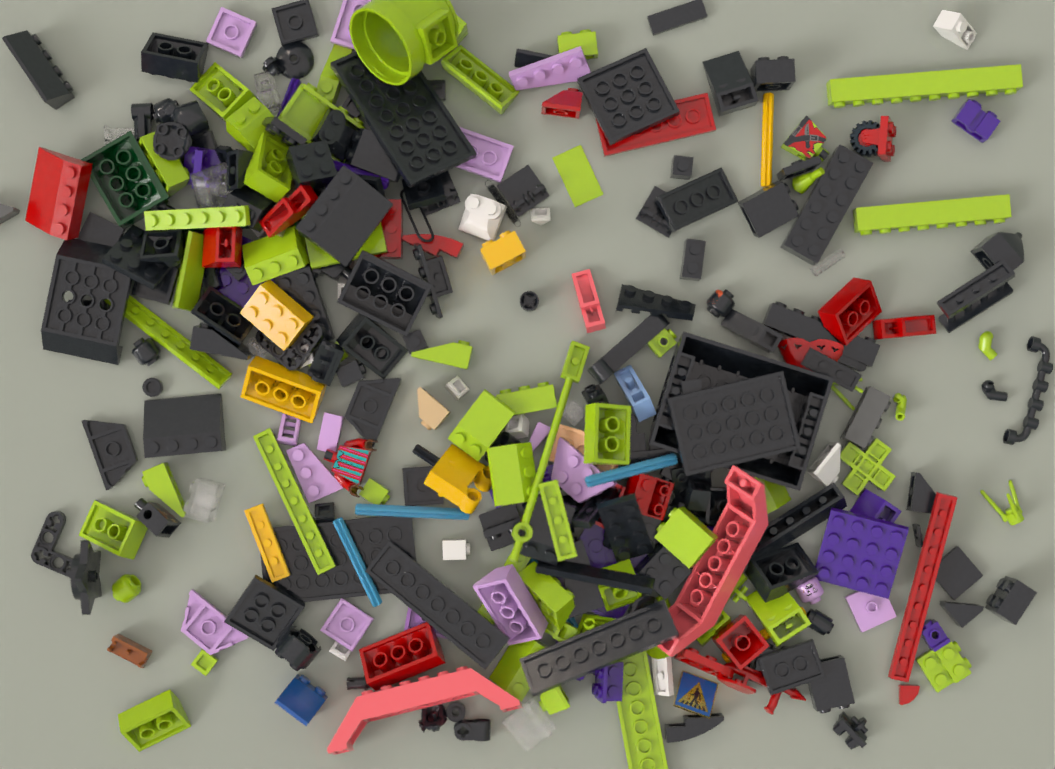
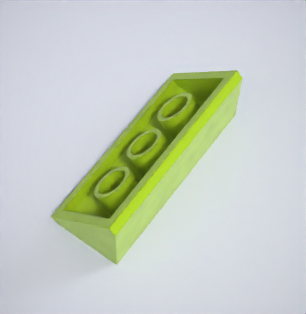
(479, 79)
(190, 273)

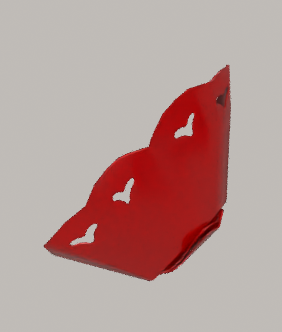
(795, 356)

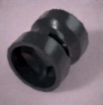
(529, 301)

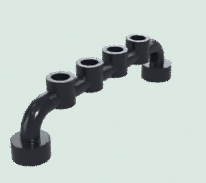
(1034, 403)

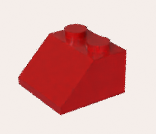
(740, 641)

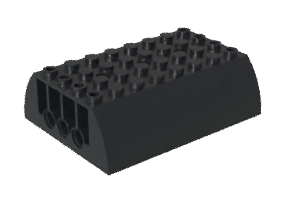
(723, 364)

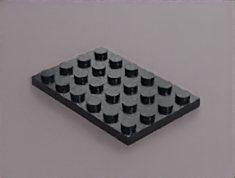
(733, 423)

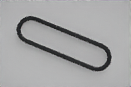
(413, 224)

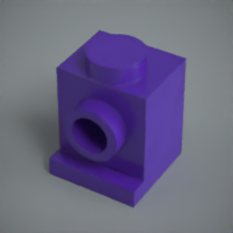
(938, 641)

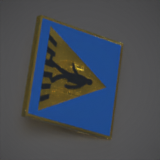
(695, 694)

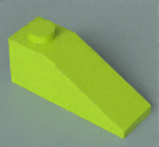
(328, 81)
(449, 354)
(162, 483)

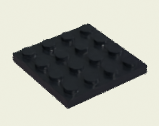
(628, 96)

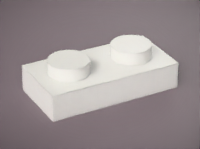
(662, 676)

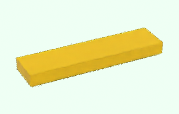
(267, 542)

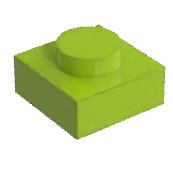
(204, 662)

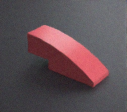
(588, 301)

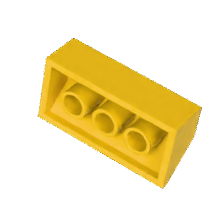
(282, 389)

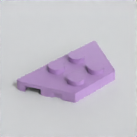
(571, 472)
(207, 627)

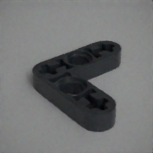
(285, 357)
(48, 548)

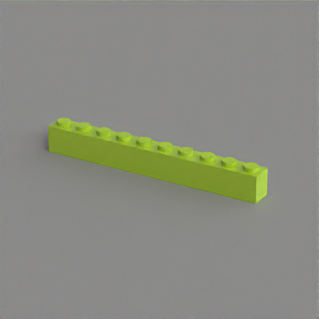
(924, 85)

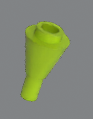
(803, 182)

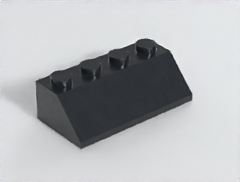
(39, 68)

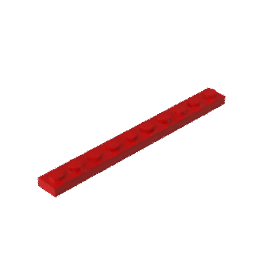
(922, 586)

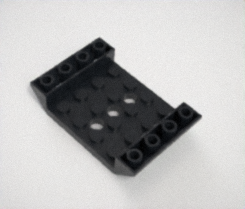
(79, 328)

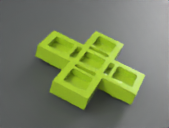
(866, 466)

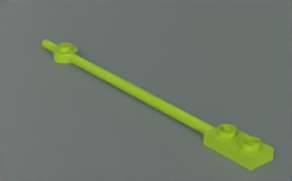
(571, 373)

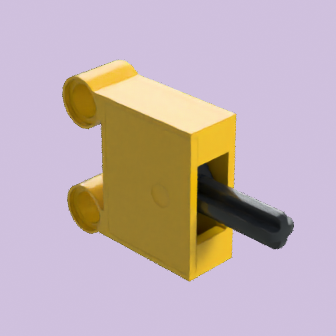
(454, 475)

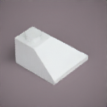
(827, 465)

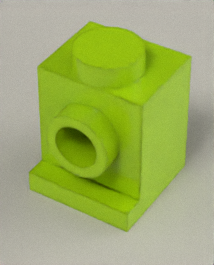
(659, 349)

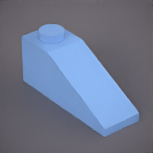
(635, 393)

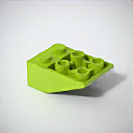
(779, 617)

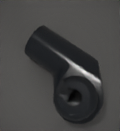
(991, 393)

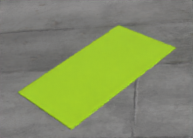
(577, 176)

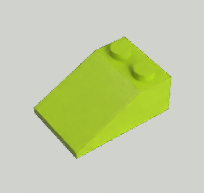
(221, 91)
(246, 124)
(269, 168)
(481, 425)
(113, 530)

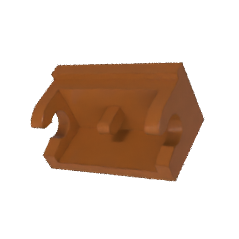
(129, 650)

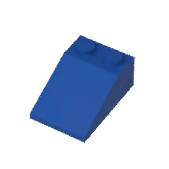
(301, 699)

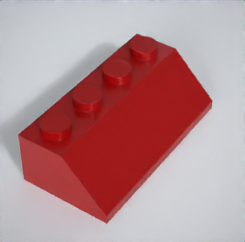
(401, 656)

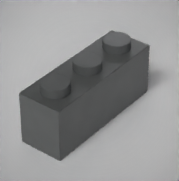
(866, 417)

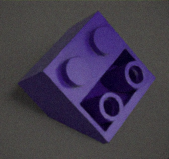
(875, 507)

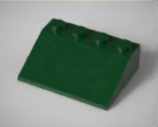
(126, 180)

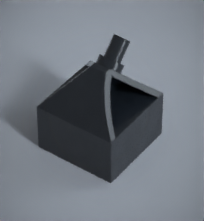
(1000, 247)

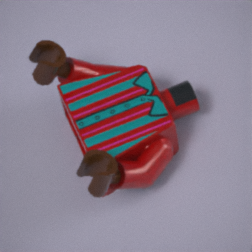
(351, 463)

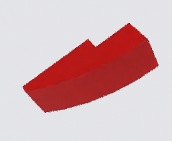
(289, 210)
(438, 244)
(904, 327)

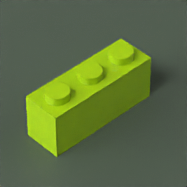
(529, 400)

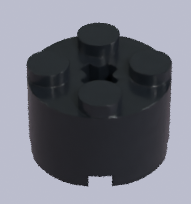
(297, 648)

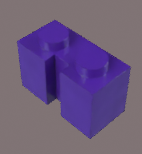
(975, 120)

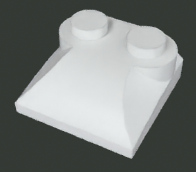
(482, 217)

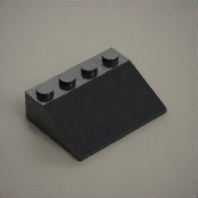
(344, 216)
(384, 293)
(183, 426)

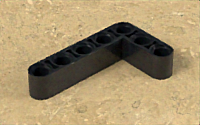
(627, 347)

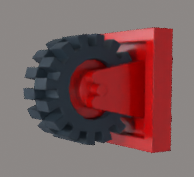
(873, 138)

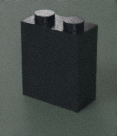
(769, 208)
(834, 688)

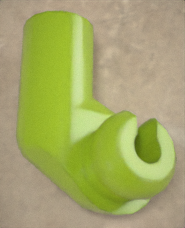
(985, 345)

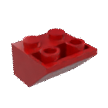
(222, 247)
(651, 493)

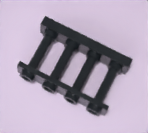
(976, 296)

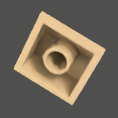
(430, 410)

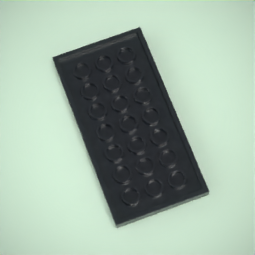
(406, 121)
(342, 581)

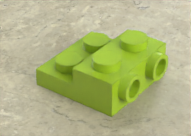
(944, 666)

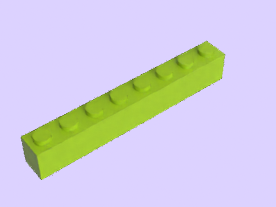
(931, 213)

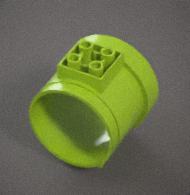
(402, 36)

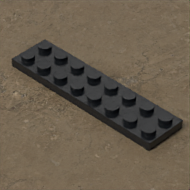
(437, 604)
(598, 647)

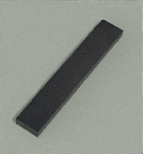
(598, 576)

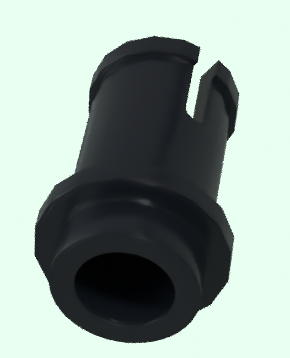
(357, 683)

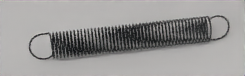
(500, 199)

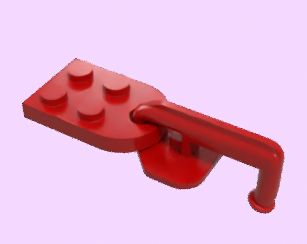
(726, 672)

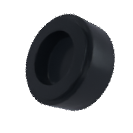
(152, 387)

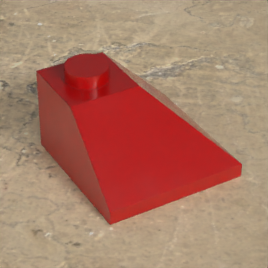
(564, 104)

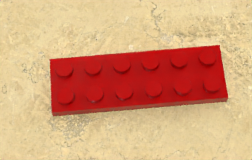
(693, 120)

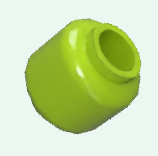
(126, 588)

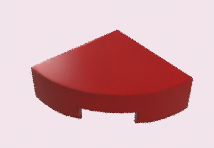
(907, 693)

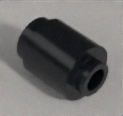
(820, 622)

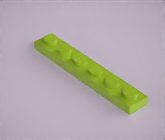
(197, 218)

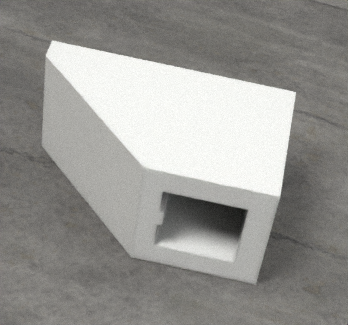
(955, 28)

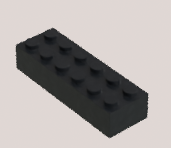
(826, 205)

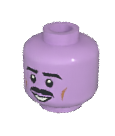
(810, 591)

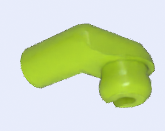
(901, 401)

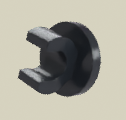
(271, 65)

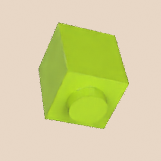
(375, 492)

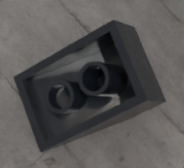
(210, 340)
(371, 345)
(541, 543)
(780, 571)

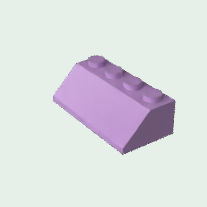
(511, 605)

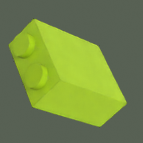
(685, 536)

